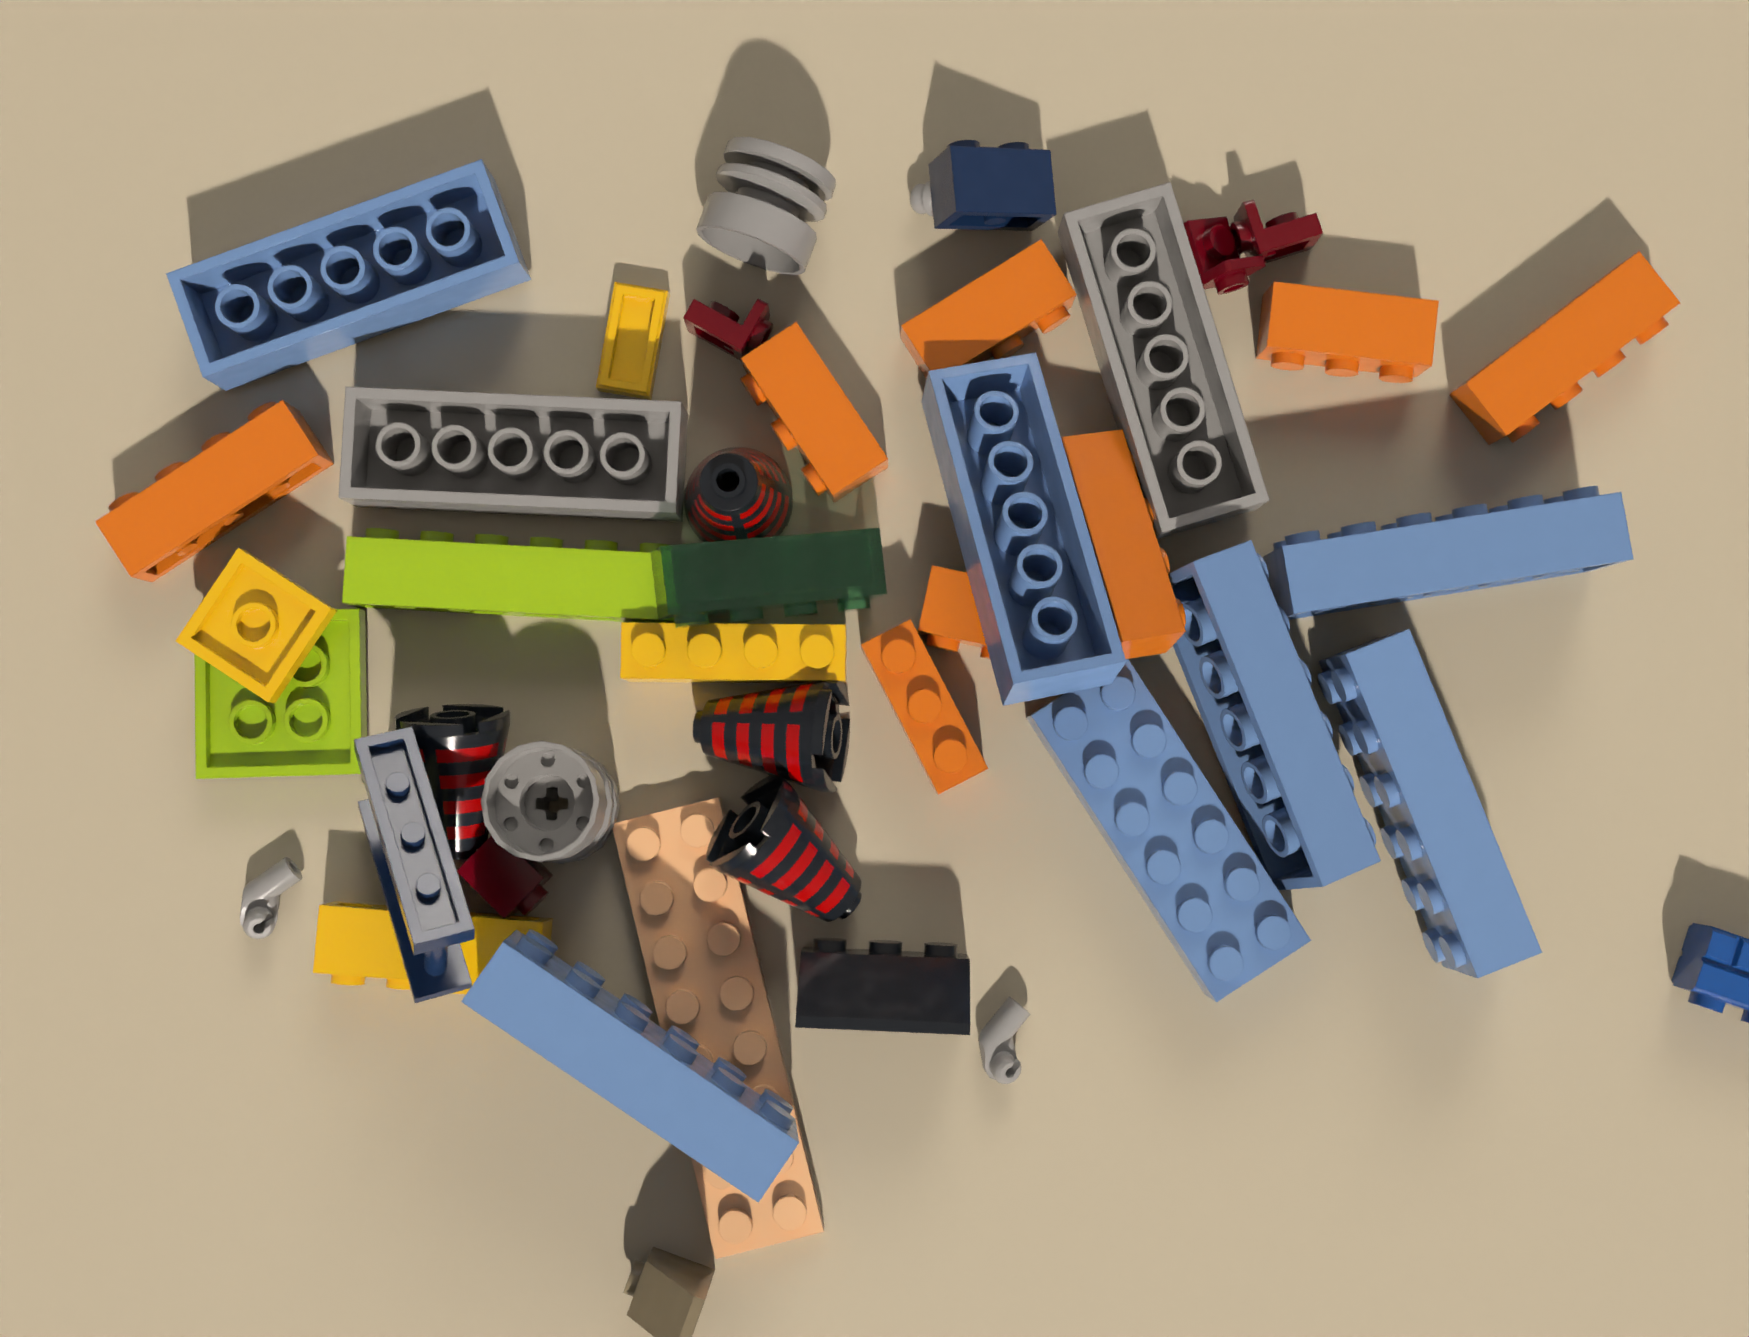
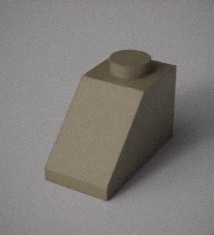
(667, 1293)

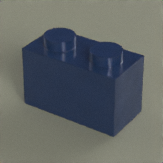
(992, 187)

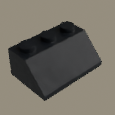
(884, 988)

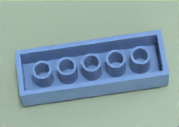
(348, 276)
(1021, 529)
(1449, 556)
(1268, 723)
(1427, 806)
(1169, 832)
(635, 1062)

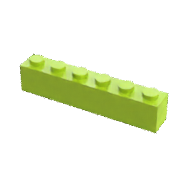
(500, 577)

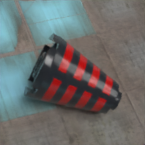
(755, 509)
(781, 732)
(458, 754)
(785, 852)

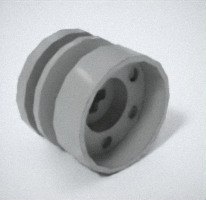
(766, 205)
(519, 797)

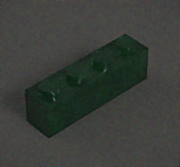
(768, 574)

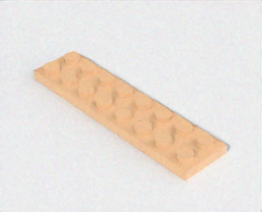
(714, 989)

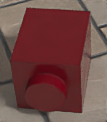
(506, 880)

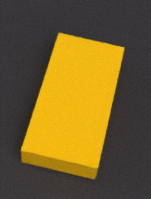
(632, 340)

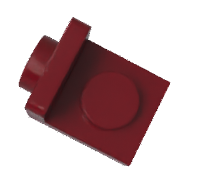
(1281, 237)
(1218, 256)
(720, 328)

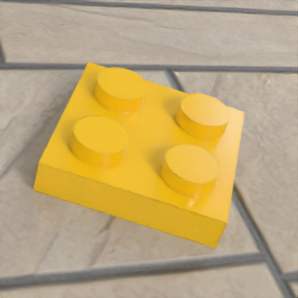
(256, 625)

